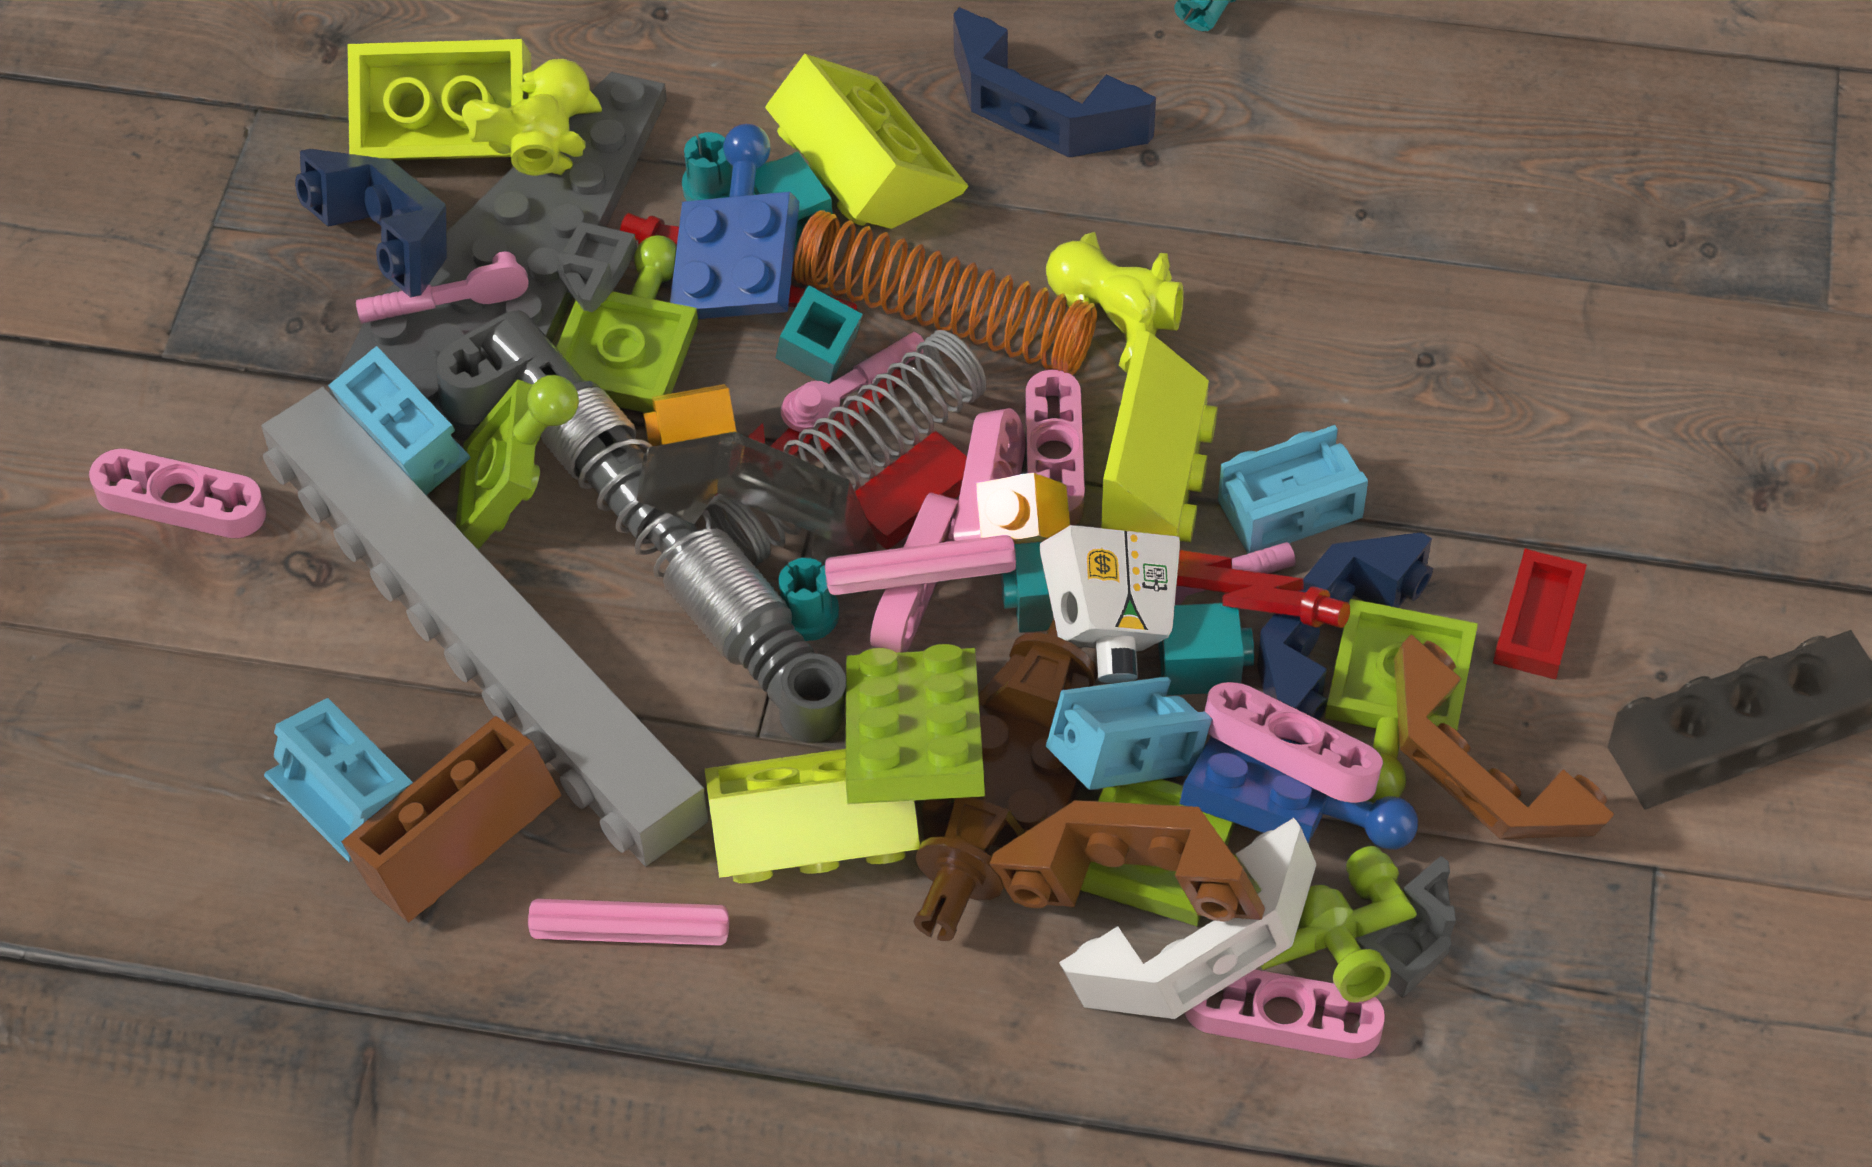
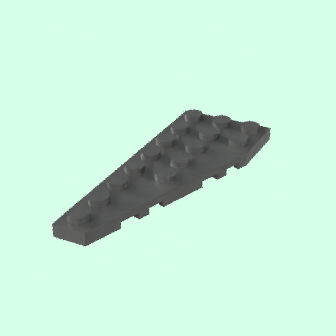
(534, 223)

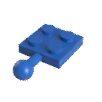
(737, 248)
(1264, 798)

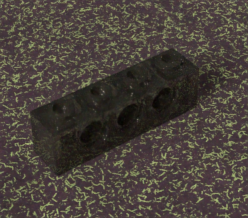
(1728, 744)

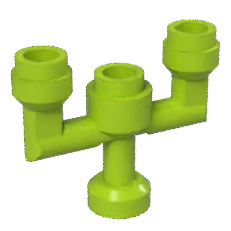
(1332, 924)

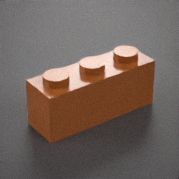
(452, 818)

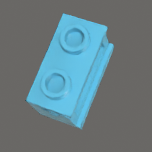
(400, 419)
(1291, 490)
(1126, 733)
(332, 772)

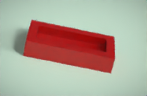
(897, 492)
(1540, 614)

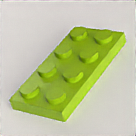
(913, 725)

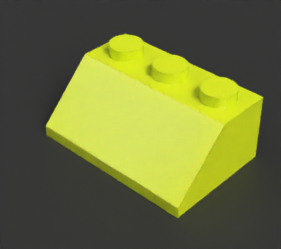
(412, 95)
(862, 144)
(1158, 444)
(799, 816)

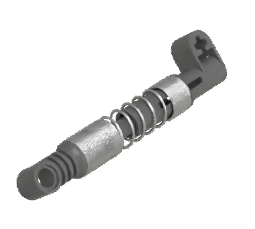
(704, 571)

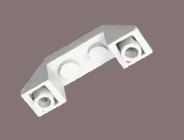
(1192, 969)

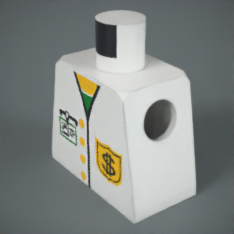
(1112, 592)

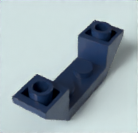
(1107, 120)
(358, 187)
(1373, 570)

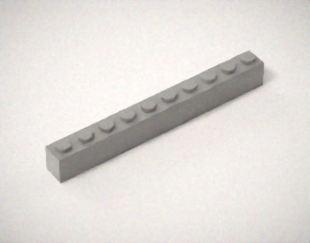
(485, 628)

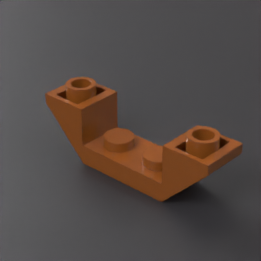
(1562, 810)
(1054, 856)

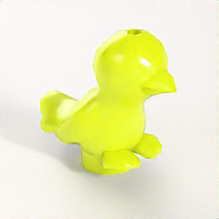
(537, 126)
(1129, 295)

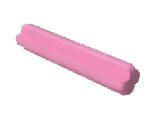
(920, 564)
(628, 922)

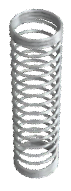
(950, 344)

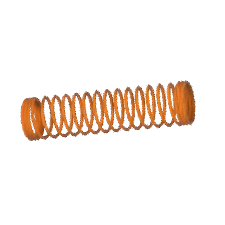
(1072, 336)

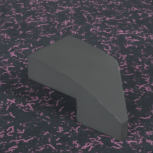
(595, 262)
(1422, 942)

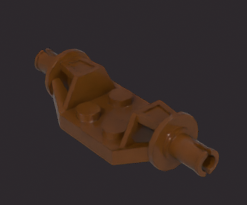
(1020, 778)

